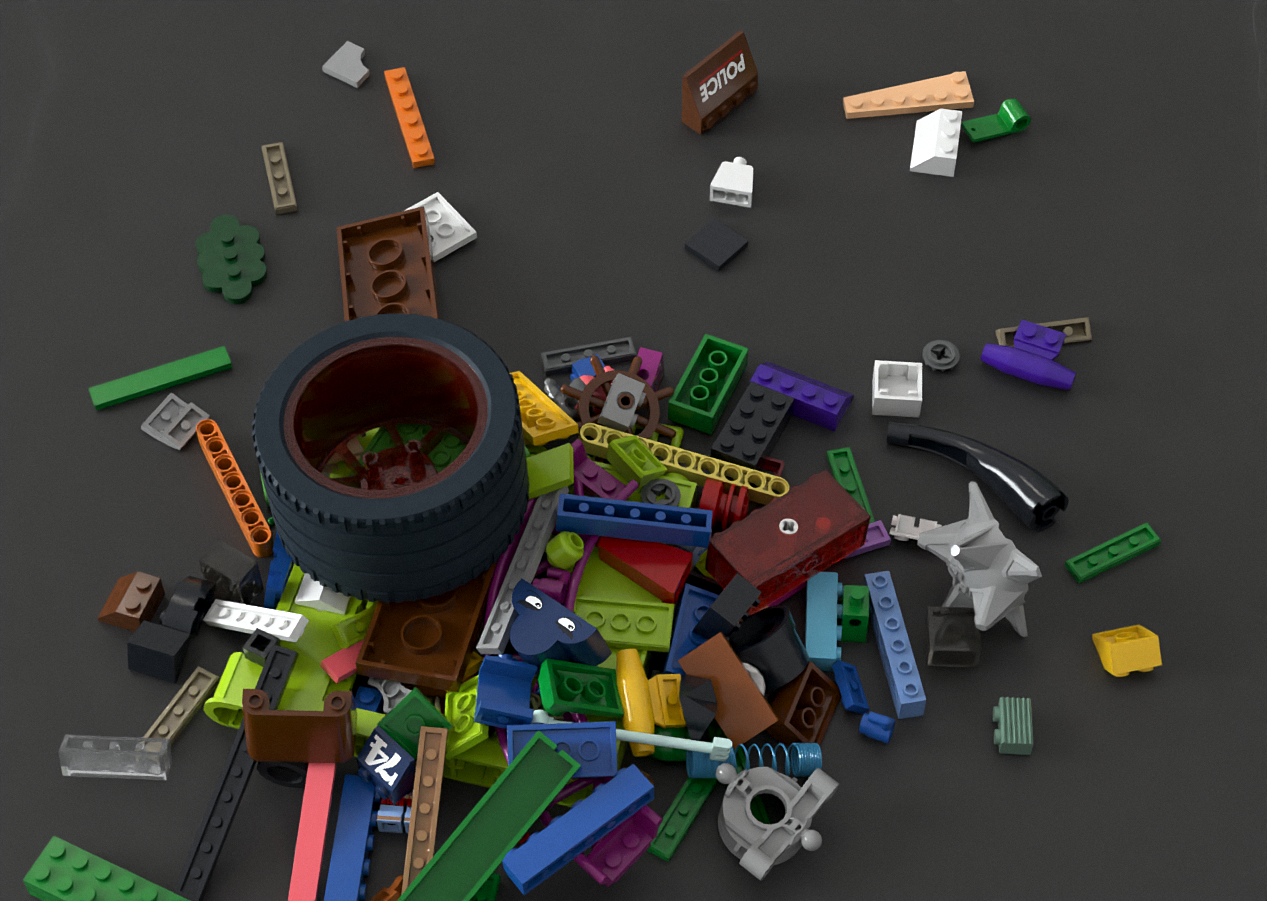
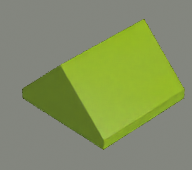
(634, 460)

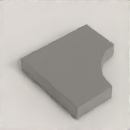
(347, 65)

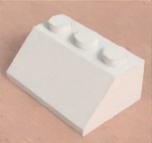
(936, 143)

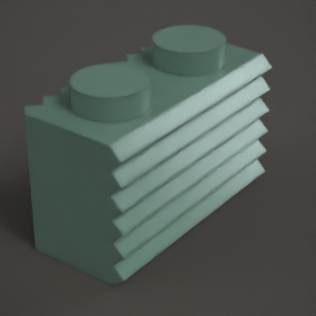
(1014, 726)

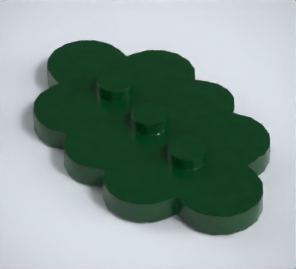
(231, 259)

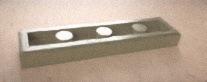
(279, 178)
(184, 705)

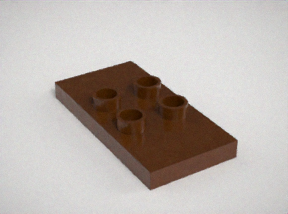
(388, 266)
(426, 638)

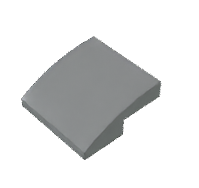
(174, 421)

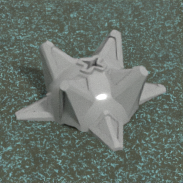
(984, 566)

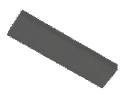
(609, 352)

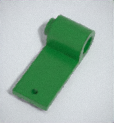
(1009, 120)

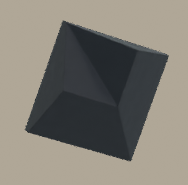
(697, 703)

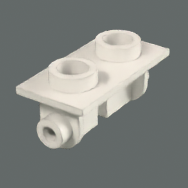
(905, 527)

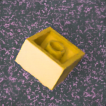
(1128, 650)

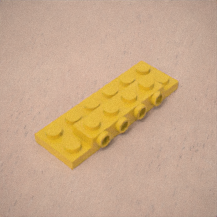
(540, 416)

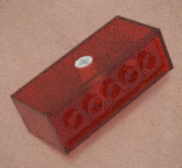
(789, 539)

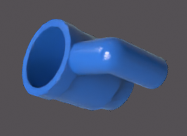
(877, 726)

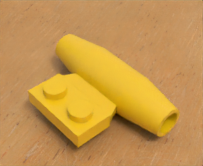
(646, 700)

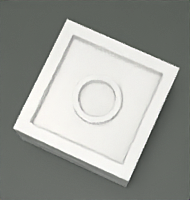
(897, 389)

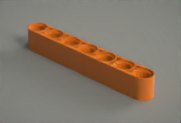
(230, 476)

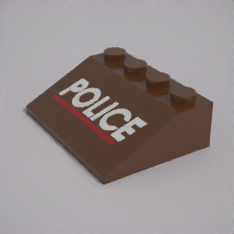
(718, 84)

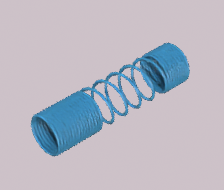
(804, 760)

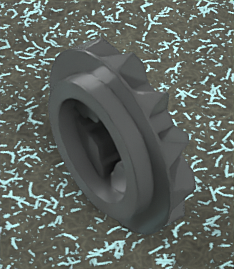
(935, 349)
(659, 487)

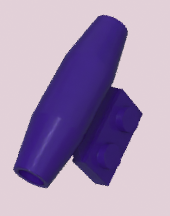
(1032, 357)

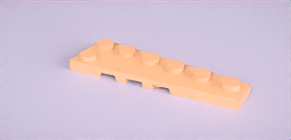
(927, 95)

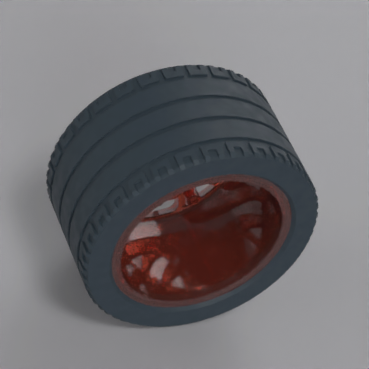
(398, 522)

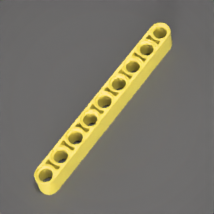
(695, 464)

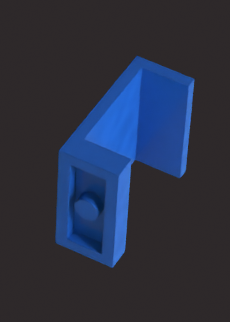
(504, 692)

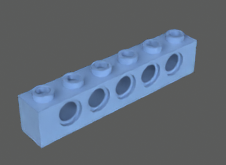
(894, 646)

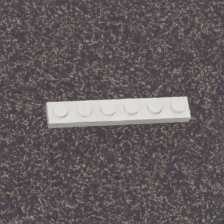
(247, 618)

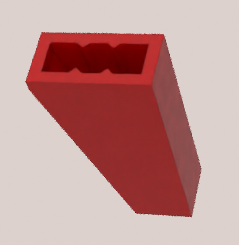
(649, 564)

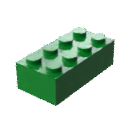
(708, 384)

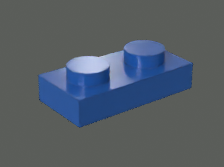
(850, 687)

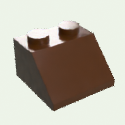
(132, 601)

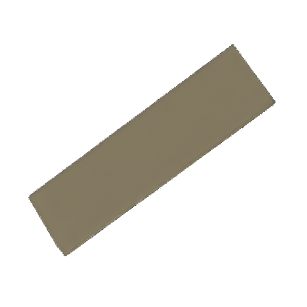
(1075, 330)

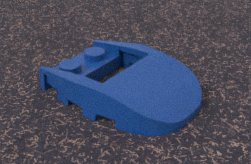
(278, 576)

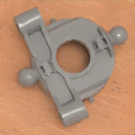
(766, 845)

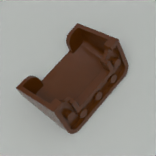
(300, 735)

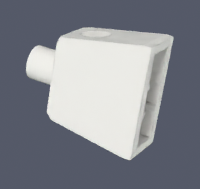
(733, 183)

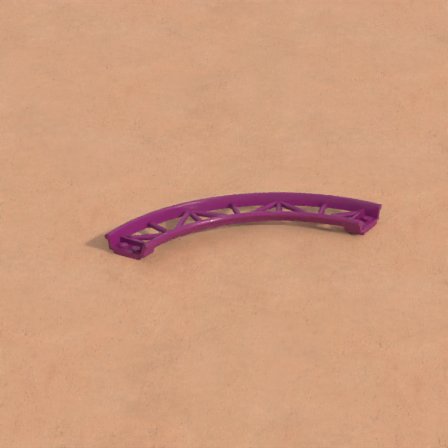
(630, 839)

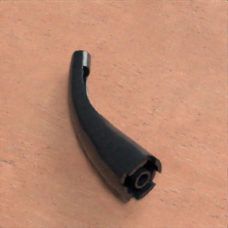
(1015, 483)

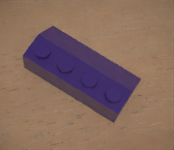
(812, 398)

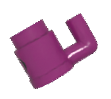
(554, 588)

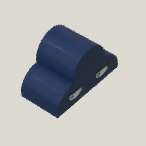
(552, 631)

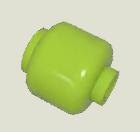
(565, 549)

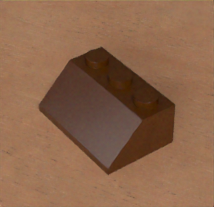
(804, 707)

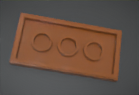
(740, 703)

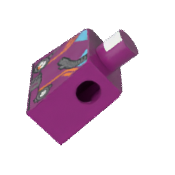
(652, 367)

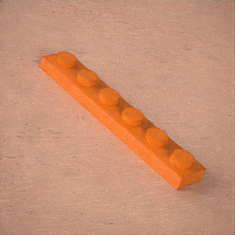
(409, 117)

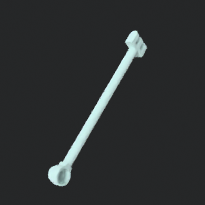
(718, 749)

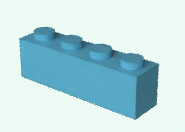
(821, 620)

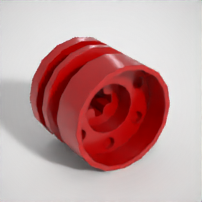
(724, 506)

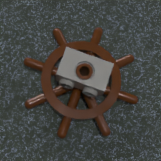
(623, 398)

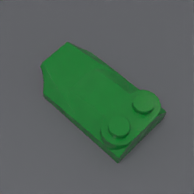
(579, 689)

